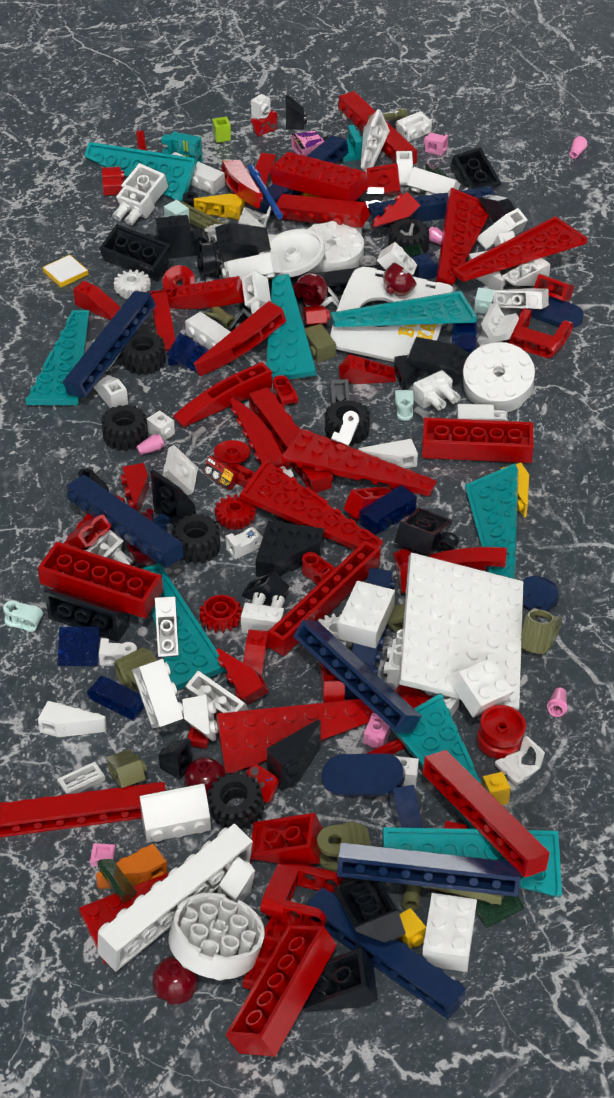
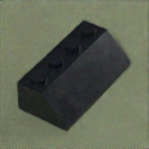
(136, 252)
(86, 613)
(370, 909)

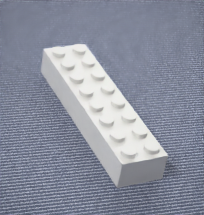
(154, 911)

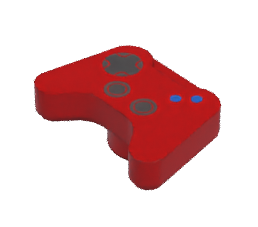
(265, 125)
(267, 781)

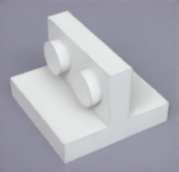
(497, 326)
(180, 470)

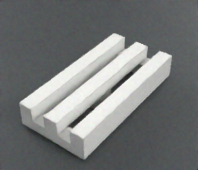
(83, 781)

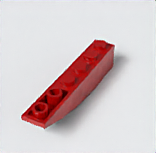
(241, 182)
(205, 294)
(242, 338)
(217, 397)
(260, 435)

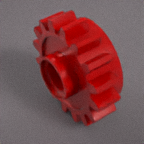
(234, 512)
(220, 613)

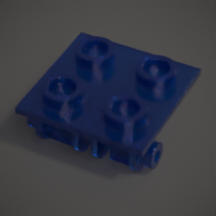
(185, 352)
(78, 646)

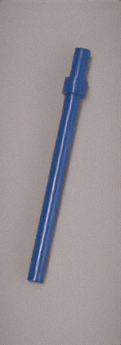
(256, 176)

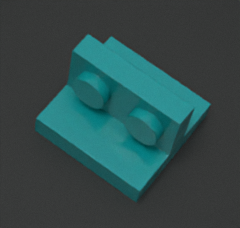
(354, 145)

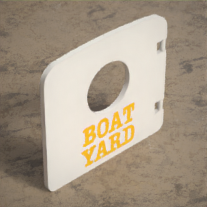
(382, 341)

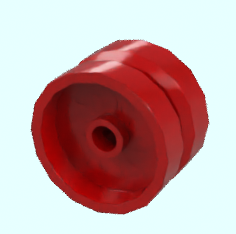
(500, 731)

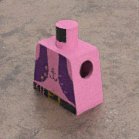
(306, 142)

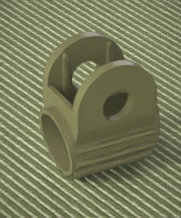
(539, 636)
(125, 664)
(343, 833)

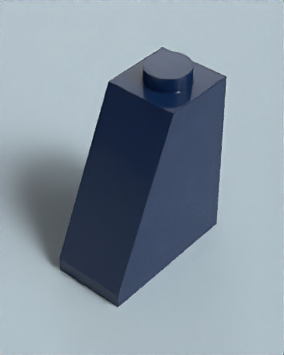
(405, 807)

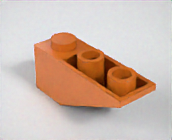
(138, 867)

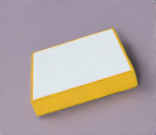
(65, 271)

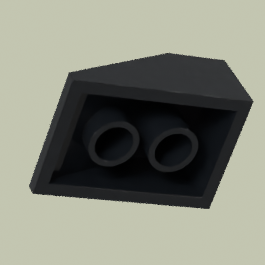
(474, 169)
(241, 240)
(436, 356)
(170, 498)
(421, 531)
(294, 754)
(344, 983)

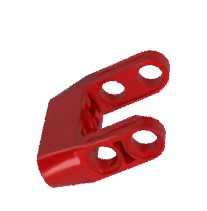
(538, 342)
(280, 890)

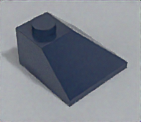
(426, 266)

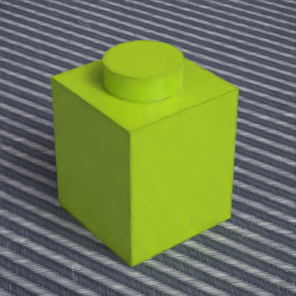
(221, 129)

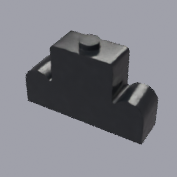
(177, 233)

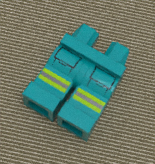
(183, 144)

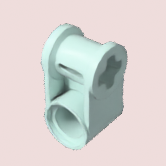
(404, 402)
(24, 617)

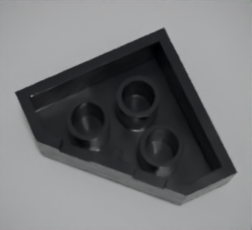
(285, 546)

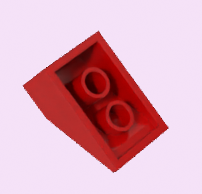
(287, 840)

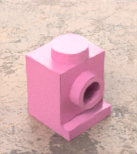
(436, 143)
(376, 732)

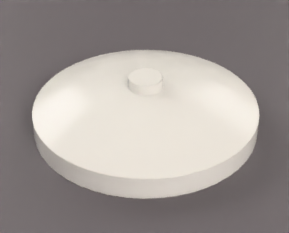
(297, 250)

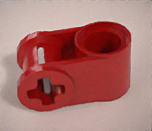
(284, 391)
(315, 567)

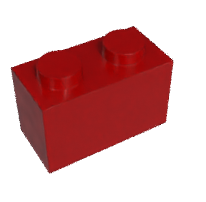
(556, 288)

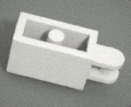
(255, 290)
(480, 412)

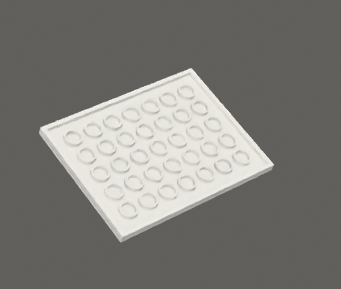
(456, 621)

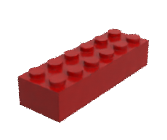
(318, 177)
(478, 440)
(100, 579)
(281, 990)

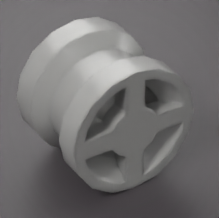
(367, 260)

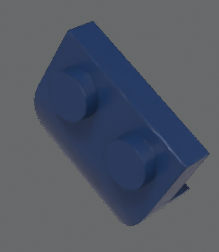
(539, 593)

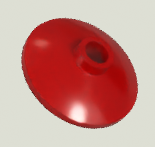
(177, 274)
(232, 451)

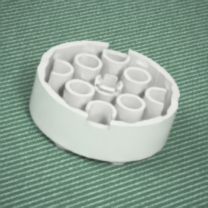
(342, 247)
(499, 376)
(216, 936)

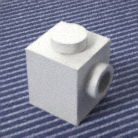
(160, 424)
(411, 770)

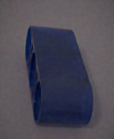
(116, 697)

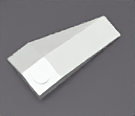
(373, 139)

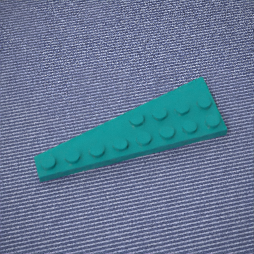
(176, 168)
(432, 309)
(288, 345)
(65, 355)
(495, 514)
(194, 646)
(435, 734)
(473, 844)

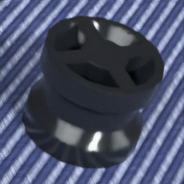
(188, 198)
(447, 542)

